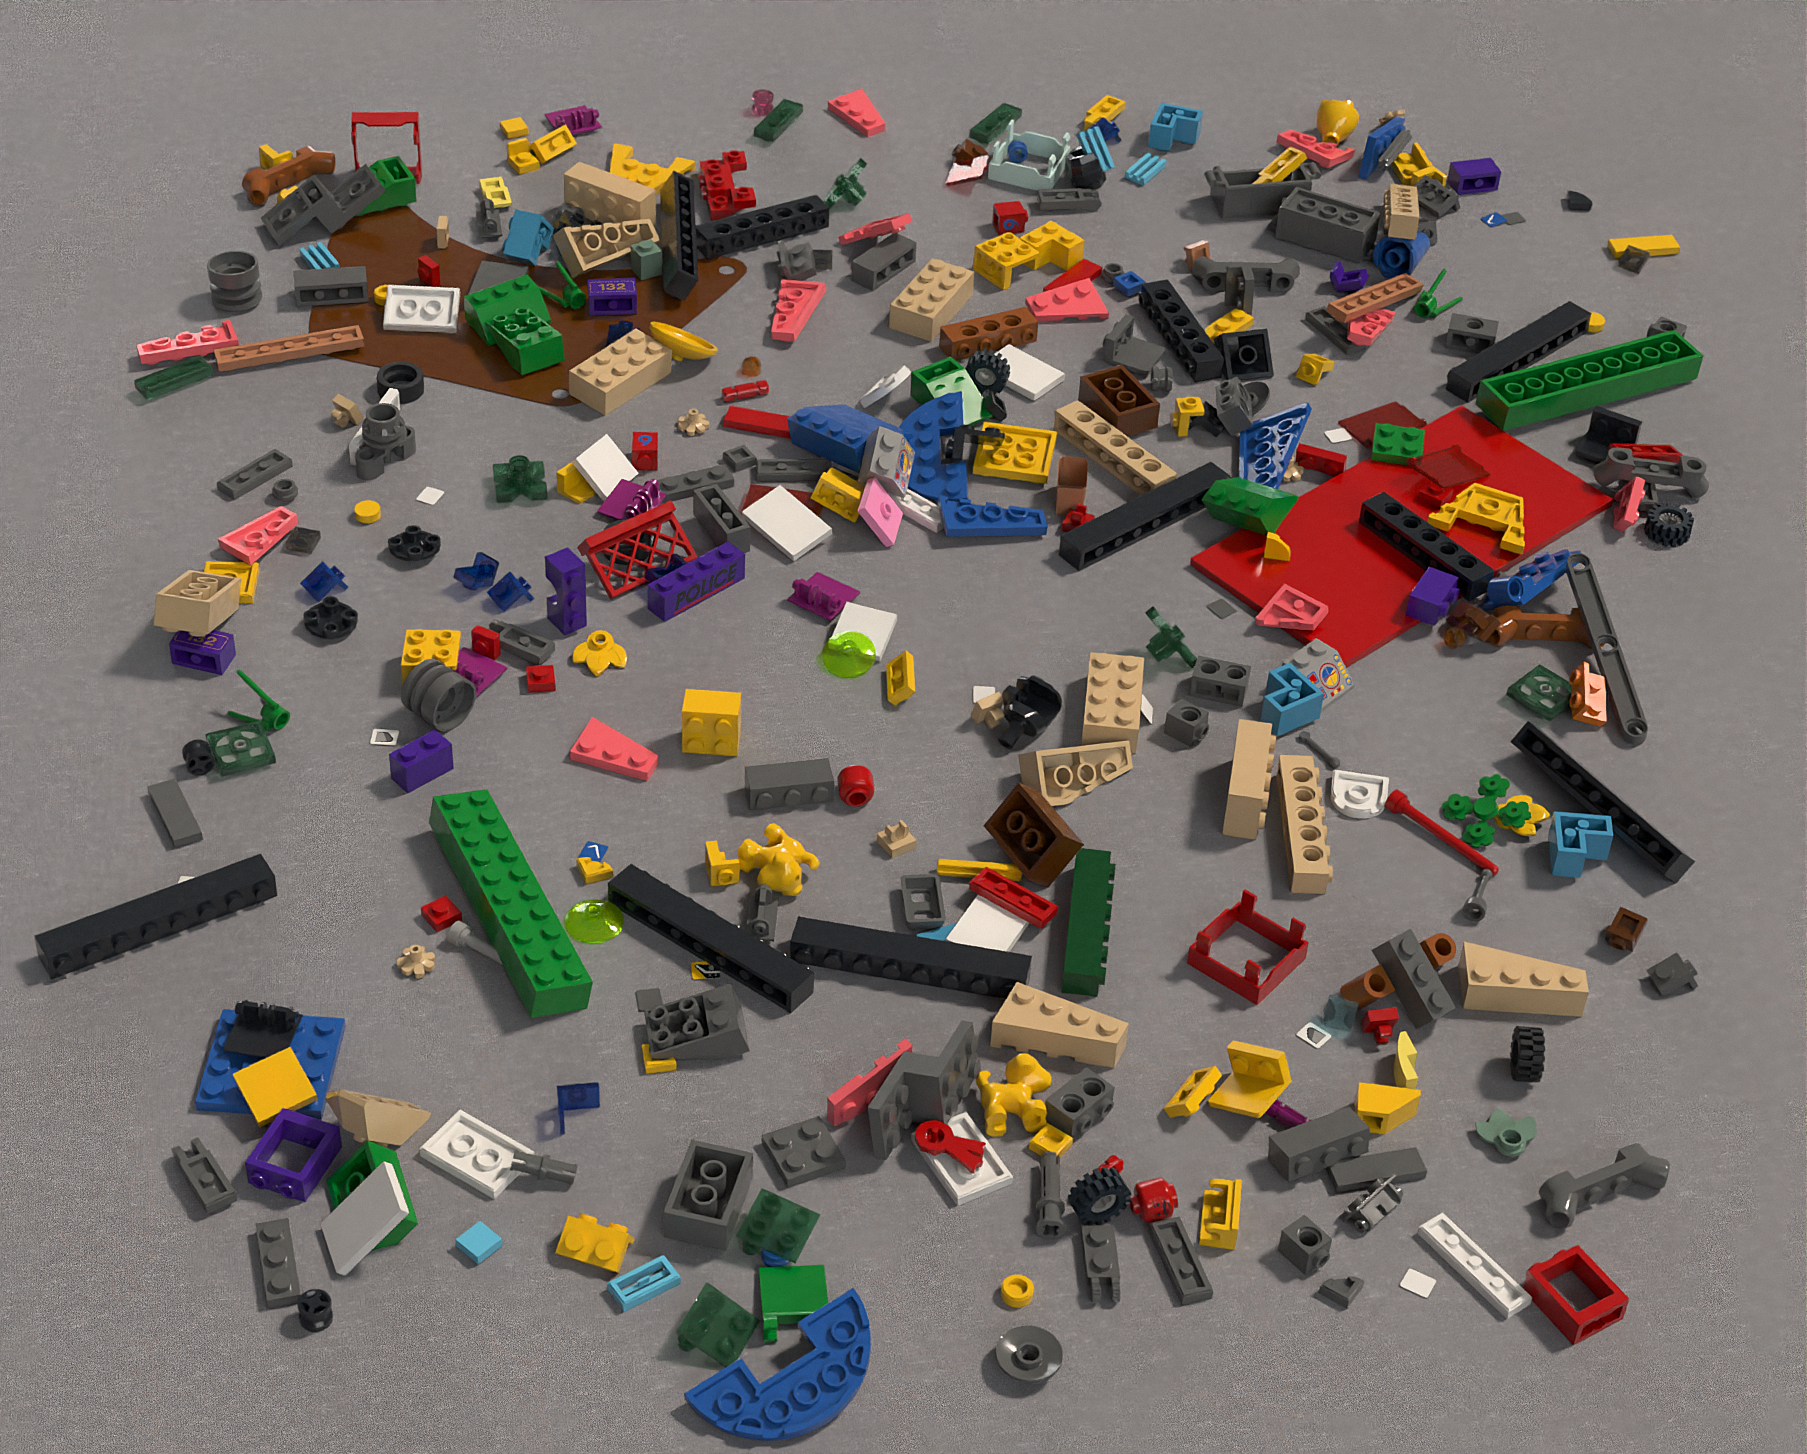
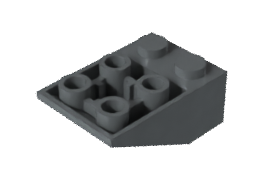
(698, 1027)

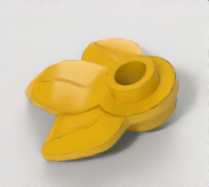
(600, 655)
(1538, 815)

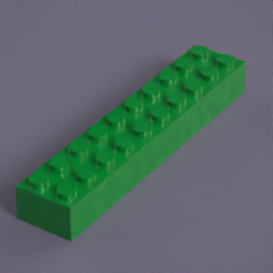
(1588, 380)
(510, 904)

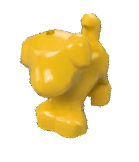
(777, 860)
(1023, 1079)

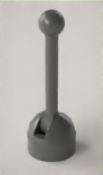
(1477, 902)

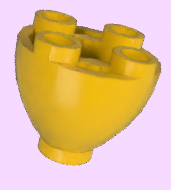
(1336, 120)

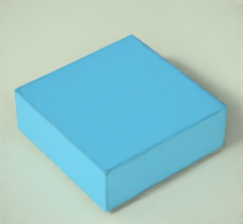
(479, 1242)

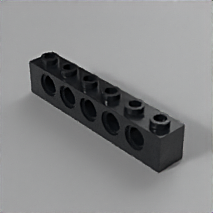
(762, 226)
(1181, 330)
(1425, 544)

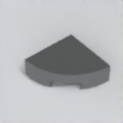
(1342, 1290)

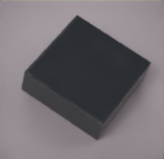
(994, 405)

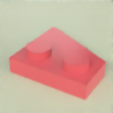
(1629, 498)
(1292, 610)

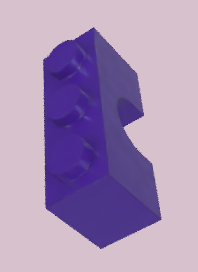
(568, 606)

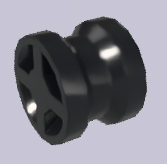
(198, 757)
(309, 1304)

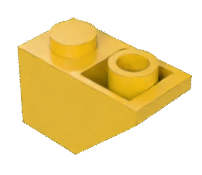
(1385, 1106)

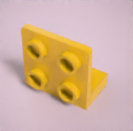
(999, 255)
(839, 493)
(430, 644)
(1256, 1080)

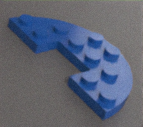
(928, 424)
(801, 1394)

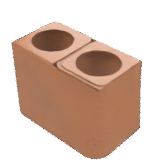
(1071, 472)

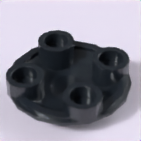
(414, 544)
(330, 619)

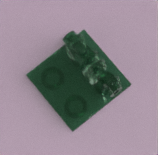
(777, 1226)
(716, 1326)

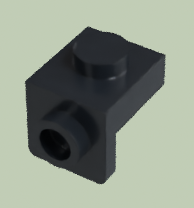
(1208, 421)

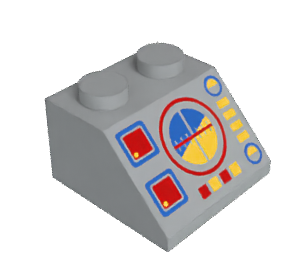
(888, 460)
(1324, 669)

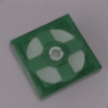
(1542, 692)
(240, 748)

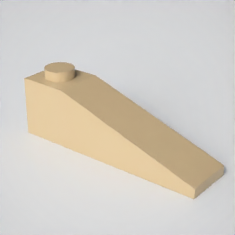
(1073, 771)

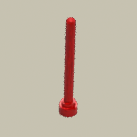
(1398, 803)

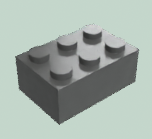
(708, 1195)

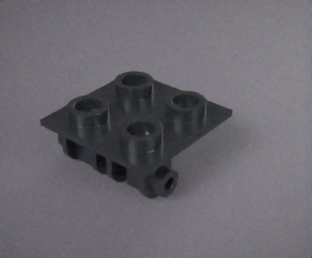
(262, 1030)

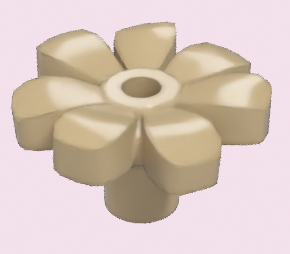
(1389, 116)
(693, 423)
(1293, 471)
(416, 960)

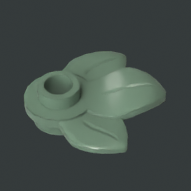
(1506, 1134)

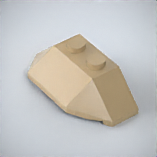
(375, 1117)

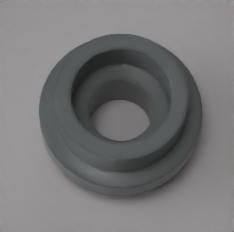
(1110, 271)
(284, 490)

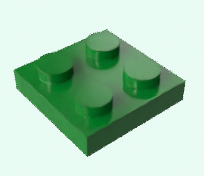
(1396, 443)

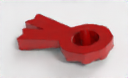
(938, 1138)

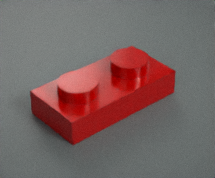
(1320, 460)

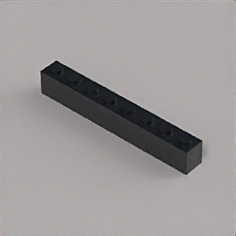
(678, 236)
(1519, 349)
(1139, 518)
(1603, 801)
(155, 916)
(711, 938)
(908, 958)

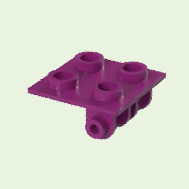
(577, 119)
(631, 499)
(822, 595)
(478, 669)

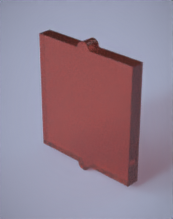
(968, 170)

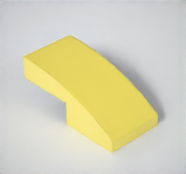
(496, 191)
(1405, 1062)

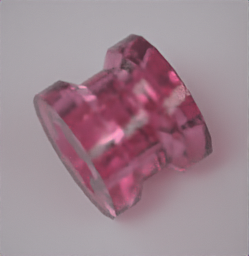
(762, 102)

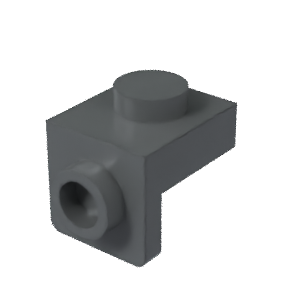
(1672, 974)

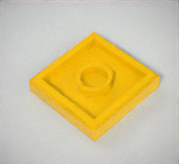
(242, 570)
(275, 1085)

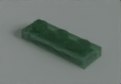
(778, 120)
(995, 123)
(173, 377)

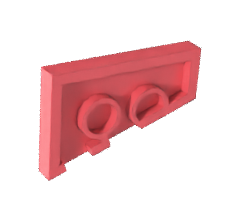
(858, 112)
(1324, 153)
(877, 228)
(1071, 300)
(259, 535)
(613, 751)

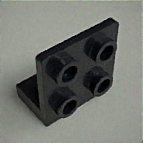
(1606, 429)

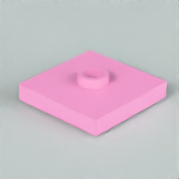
(880, 512)

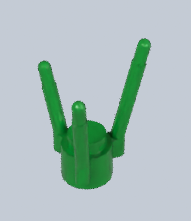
(571, 293)
(1427, 302)
(272, 713)

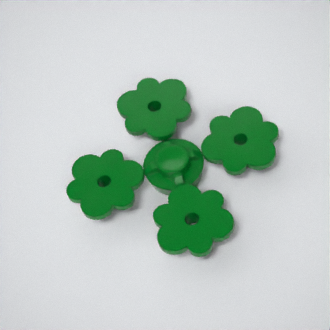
(1485, 809)

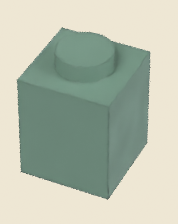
(646, 259)

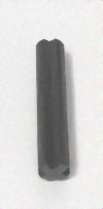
(1394, 149)

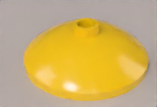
(682, 342)

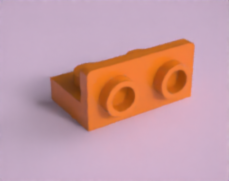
(1587, 696)

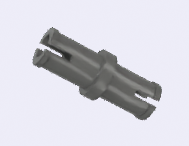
(543, 1167)

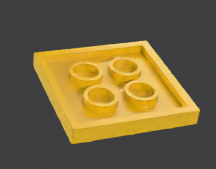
(1023, 455)

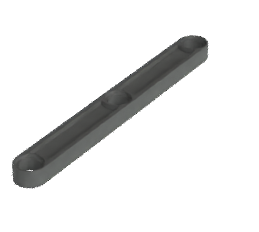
(1612, 662)

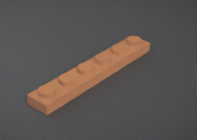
(1374, 297)
(288, 348)

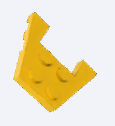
(645, 174)
(1488, 508)

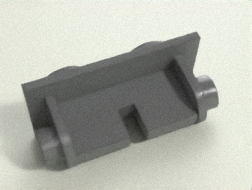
(488, 220)
(762, 914)
(1364, 1210)

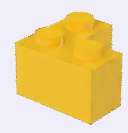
(1054, 246)

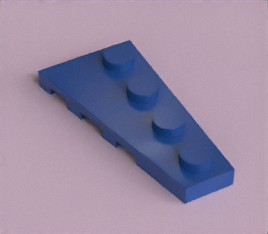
(1377, 144)
(989, 520)

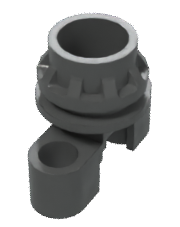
(383, 433)

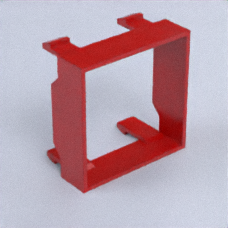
(388, 119)
(1248, 986)

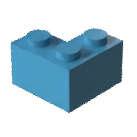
(1174, 123)
(526, 237)
(1290, 700)
(1577, 838)

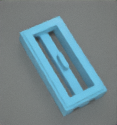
(1100, 143)
(1141, 168)
(318, 252)
(647, 1286)

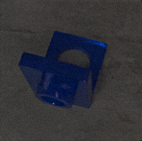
(576, 1097)

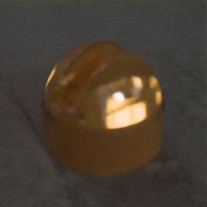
(751, 366)
(1449, 638)

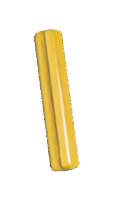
(971, 869)

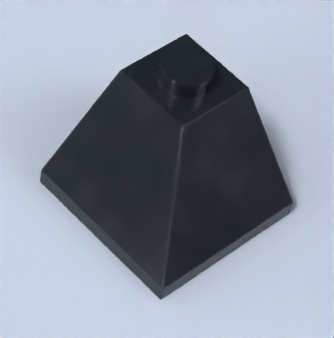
(1245, 354)

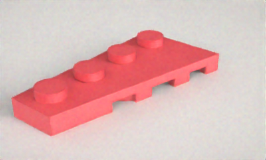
(795, 307)
(188, 344)

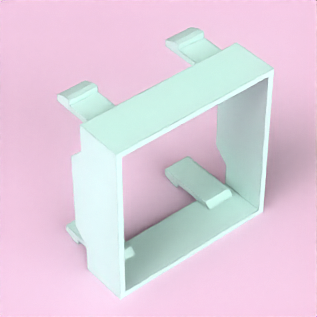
(1027, 176)

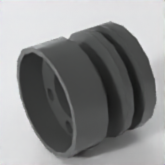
(234, 280)
(438, 694)

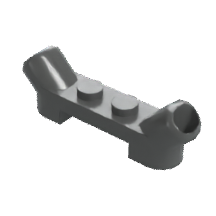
(1276, 276)
(1622, 465)
(1632, 1166)

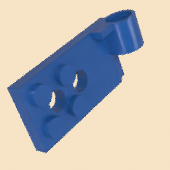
(1529, 580)

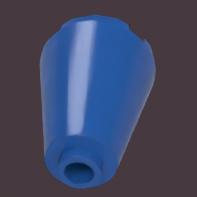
(1400, 255)

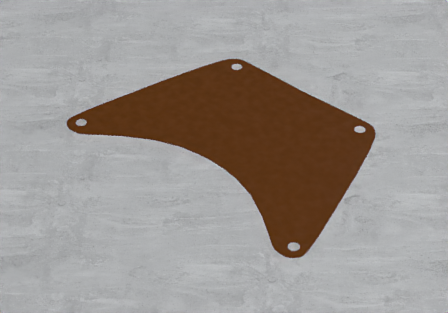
(390, 249)

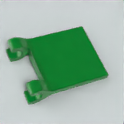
(790, 1295)

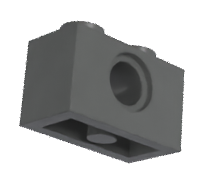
(1471, 333)

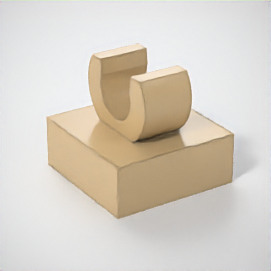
(345, 411)
(988, 710)
(896, 839)

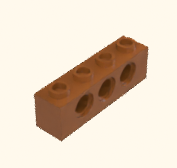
(989, 333)

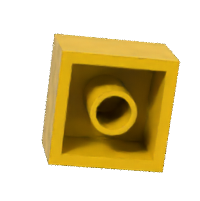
(711, 722)

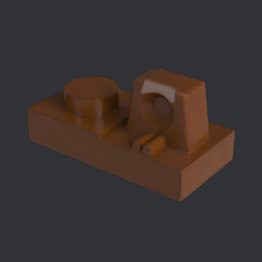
(1473, 620)

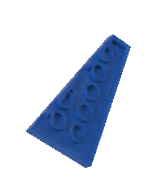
(1270, 445)

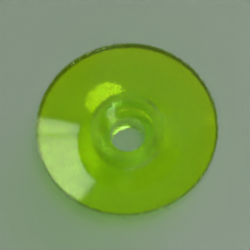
(849, 663)
(594, 921)

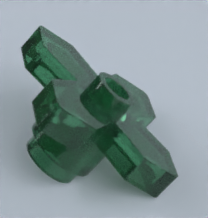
(848, 186)
(519, 478)
(1168, 640)

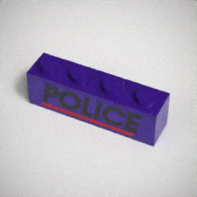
(696, 581)

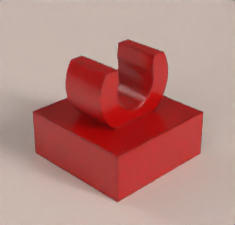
(1076, 518)
(1381, 1023)

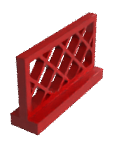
(623, 533)

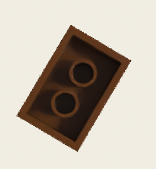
(1119, 400)
(1033, 835)

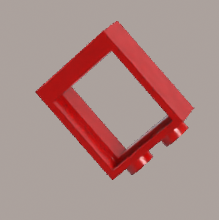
(1573, 1324)

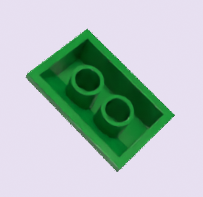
(502, 300)
(1248, 504)
(356, 1170)

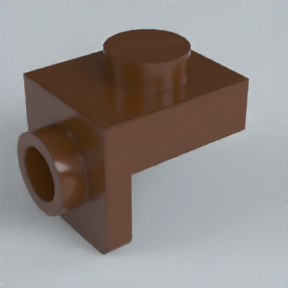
(967, 151)
(1625, 929)

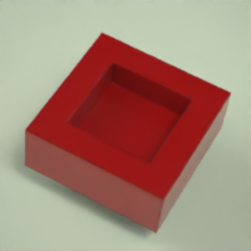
(428, 271)
(1435, 495)
(486, 642)
(540, 678)
(441, 913)

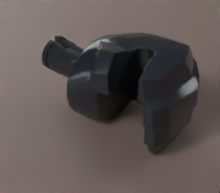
(1084, 170)
(1028, 708)

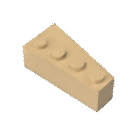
(1519, 983)

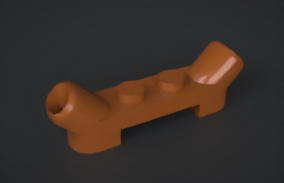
(308, 162)
(1538, 626)
(1375, 982)

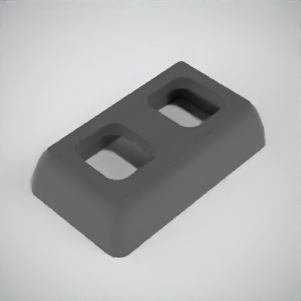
(923, 884)

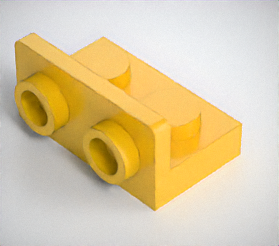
(1411, 162)

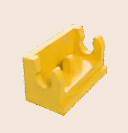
(1221, 1214)

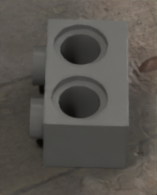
(1234, 406)
(1220, 681)
(1079, 1103)

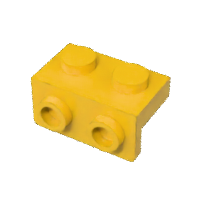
(593, 1243)

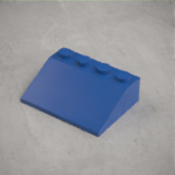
(836, 432)

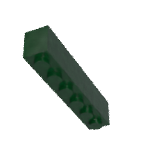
(1087, 921)

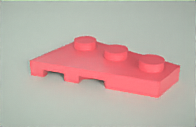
(1369, 326)
(859, 1092)

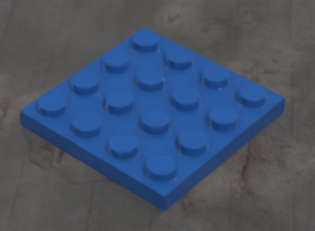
(314, 1045)

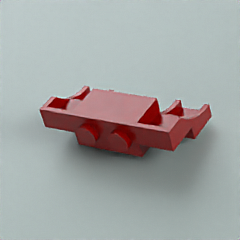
(718, 185)

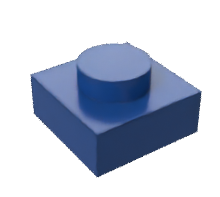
(1128, 283)

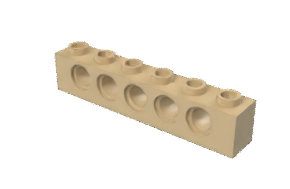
(1401, 211)
(1111, 448)
(1302, 825)

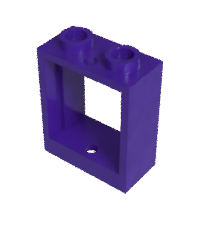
(301, 1130)

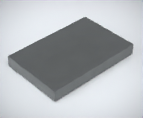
(495, 273)

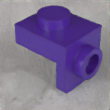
(1347, 281)

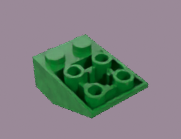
(397, 182)
(526, 340)
(949, 377)

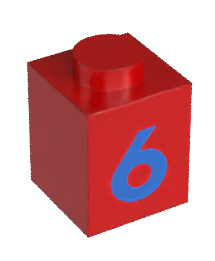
(1009, 217)
(645, 451)

